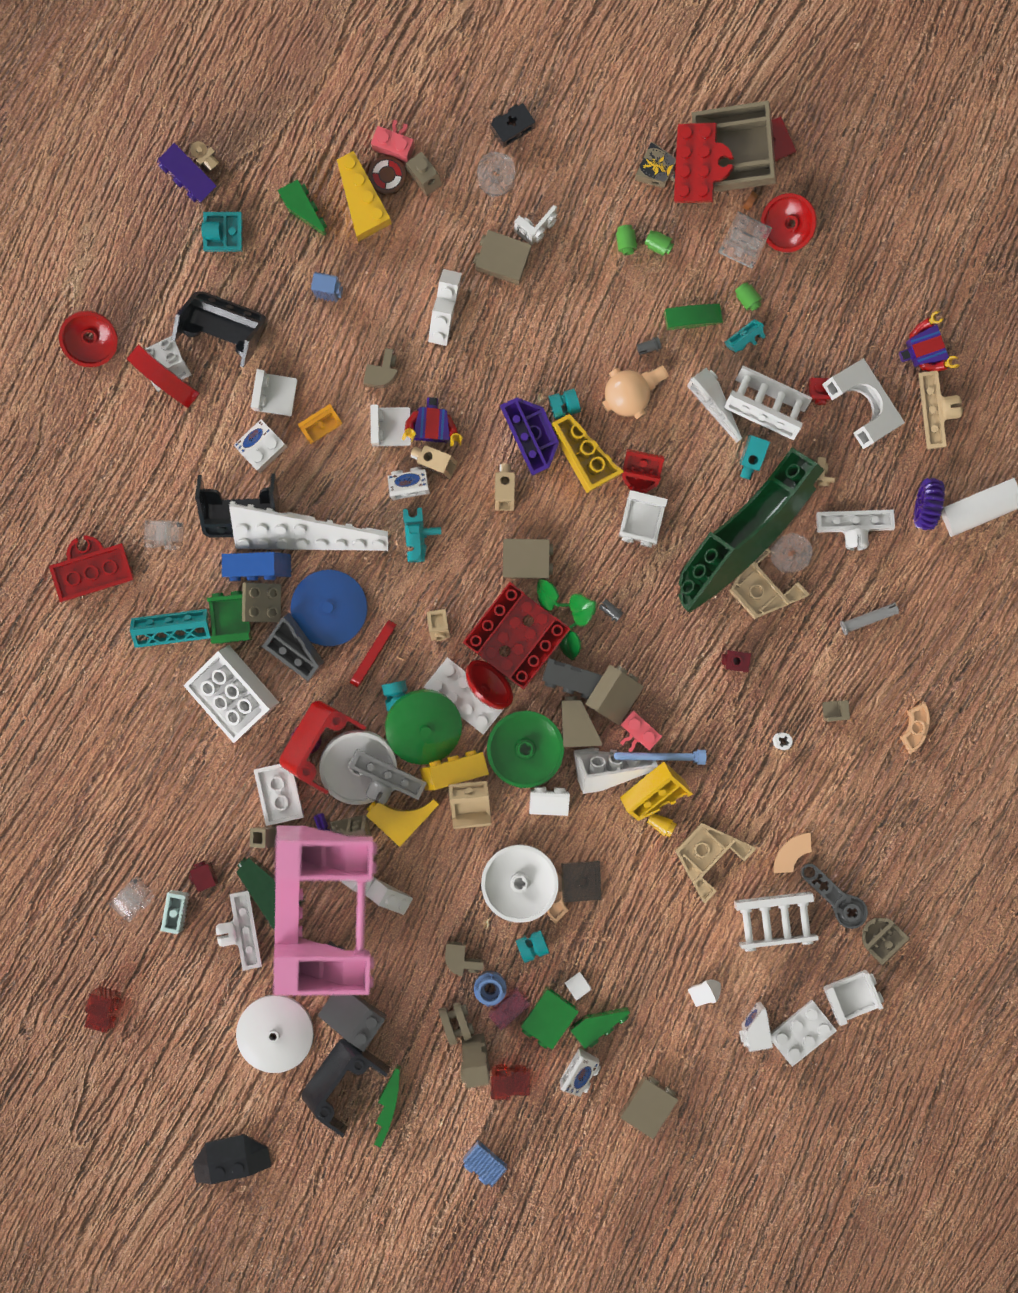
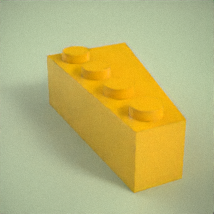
(363, 202)
(584, 454)

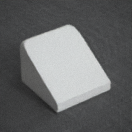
(578, 986)

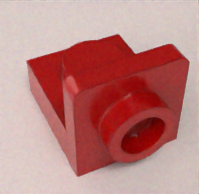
(818, 392)

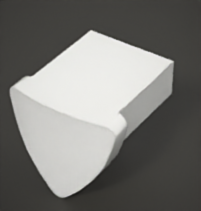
(705, 992)

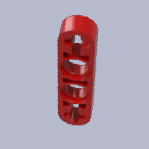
(373, 653)

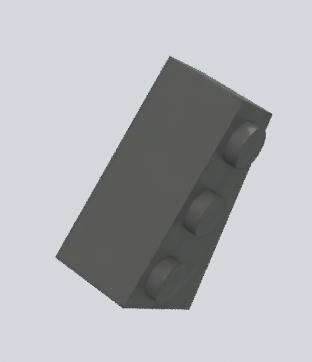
(294, 648)

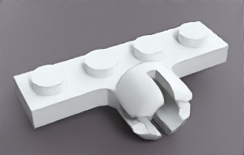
(855, 525)
(241, 931)

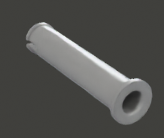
(869, 618)

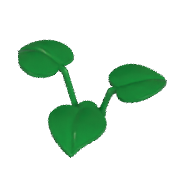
(581, 608)

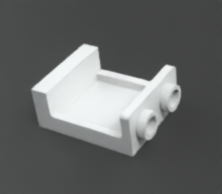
(642, 518)
(853, 996)

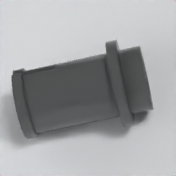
(649, 346)
(612, 610)

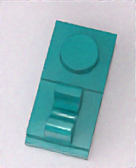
(745, 335)

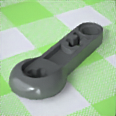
(840, 901)

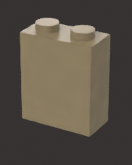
(502, 257)
(527, 558)
(615, 694)
(649, 1106)

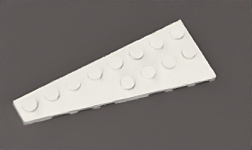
(292, 531)

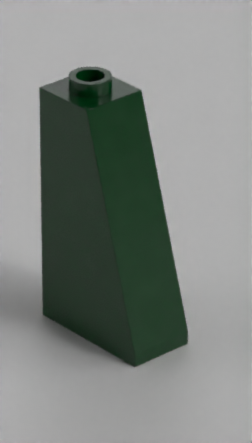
(261, 886)

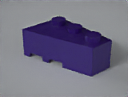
(186, 173)

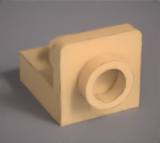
(823, 481)
(438, 625)

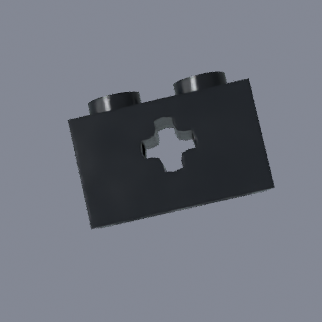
(507, 133)

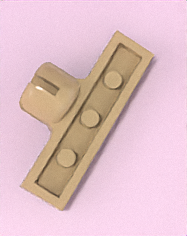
(936, 409)

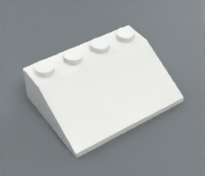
(231, 693)

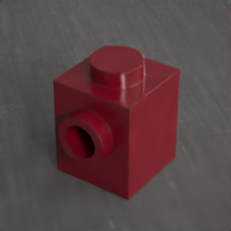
(736, 661)
(203, 876)

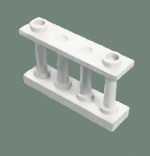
(761, 414)
(783, 903)

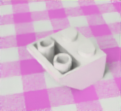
(549, 802)

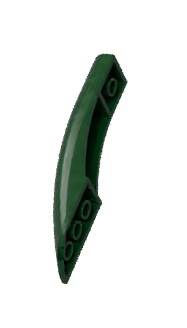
(749, 531)

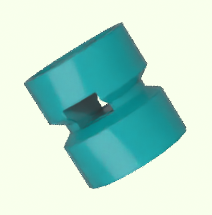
(571, 404)
(393, 692)
(539, 946)

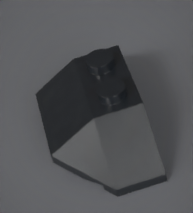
(230, 1159)

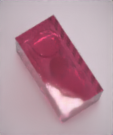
(509, 1008)

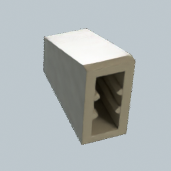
(577, 725)

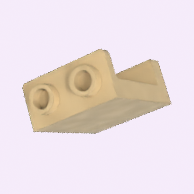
(470, 804)

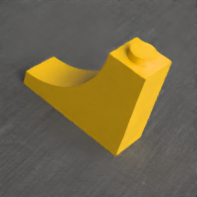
(399, 823)

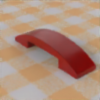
(162, 376)

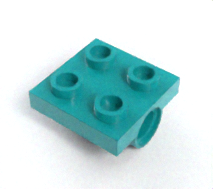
(222, 231)

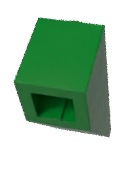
(299, 205)
(594, 1025)

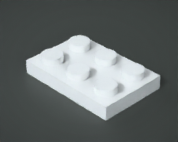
(278, 794)
(802, 1033)

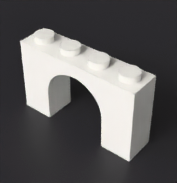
(884, 414)

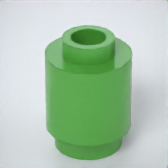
(626, 239)
(659, 243)
(748, 297)

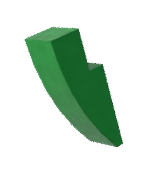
(693, 316)

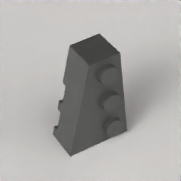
(570, 678)

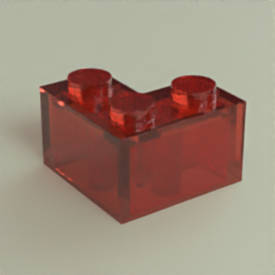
(102, 1008)
(509, 1081)

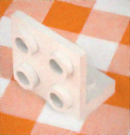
(525, 228)
(169, 355)
(273, 393)
(389, 426)

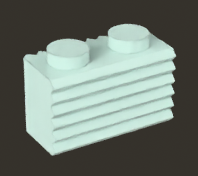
(175, 911)

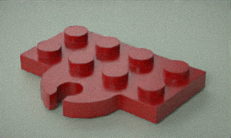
(698, 162)
(90, 569)

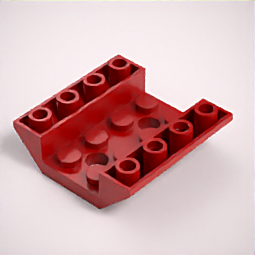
(504, 627)

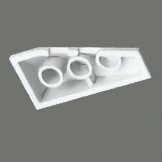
(710, 394)
(600, 770)

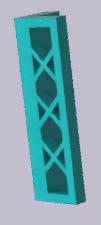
(169, 624)

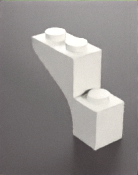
(444, 307)
(383, 894)

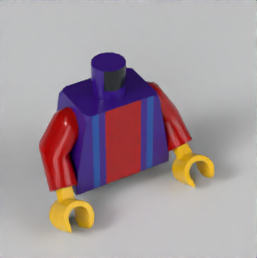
(927, 347)
(431, 425)

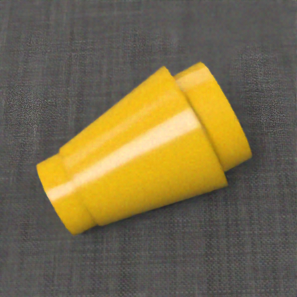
(662, 824)

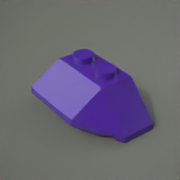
(532, 433)

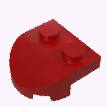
(642, 470)

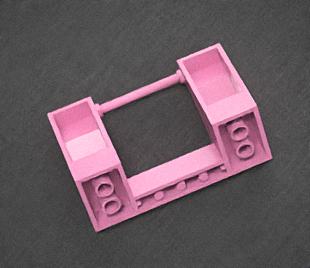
(305, 965)

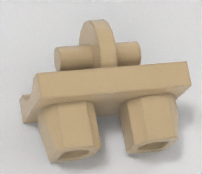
(204, 156)

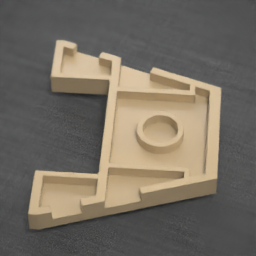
(760, 594)
(702, 850)

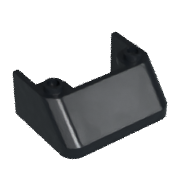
(220, 319)
(215, 512)
(340, 1060)

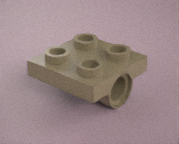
(261, 602)

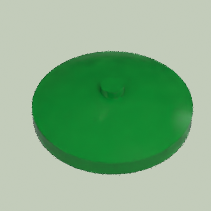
(423, 726)
(525, 749)

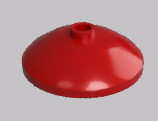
(780, 213)
(88, 350)
(488, 685)

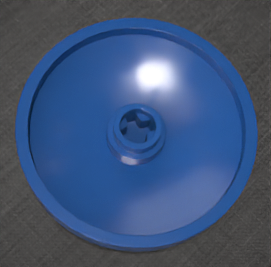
(329, 607)

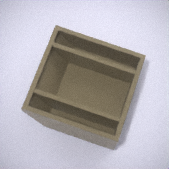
(749, 136)

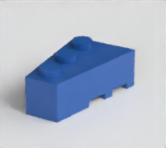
(256, 565)

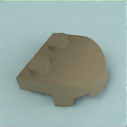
(883, 939)

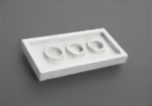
(452, 682)

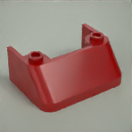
(305, 738)

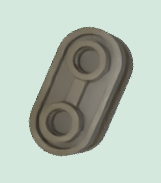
(466, 1029)

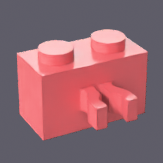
(393, 143)
(640, 731)

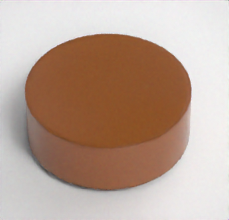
(750, 200)

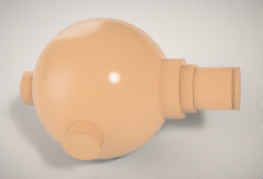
(629, 392)

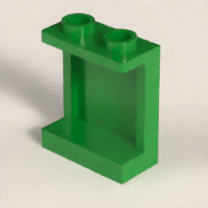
(227, 619)
(549, 1018)

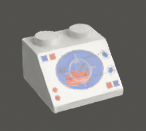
(260, 446)
(408, 484)
(756, 1030)
(579, 1072)

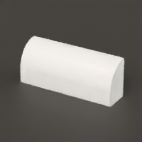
(981, 507)

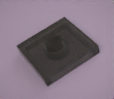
(581, 881)

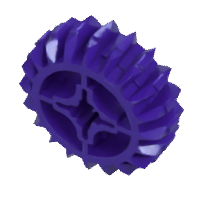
(929, 504)

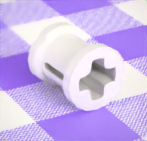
(788, 739)

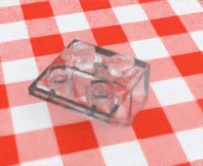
(745, 240)

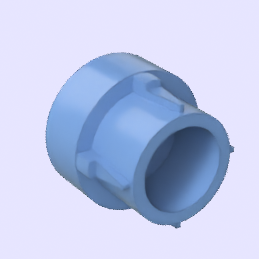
(485, 997)

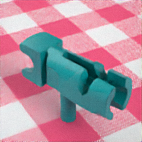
(416, 534)

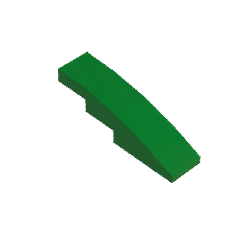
(388, 1100)

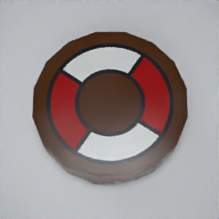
(387, 175)

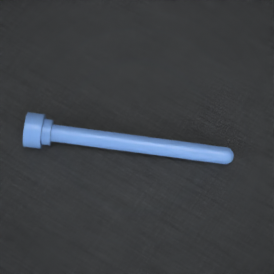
(697, 756)

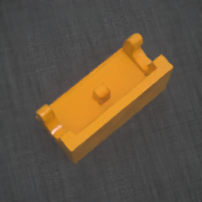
(320, 424)

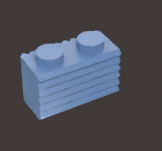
(326, 287)
(484, 1163)

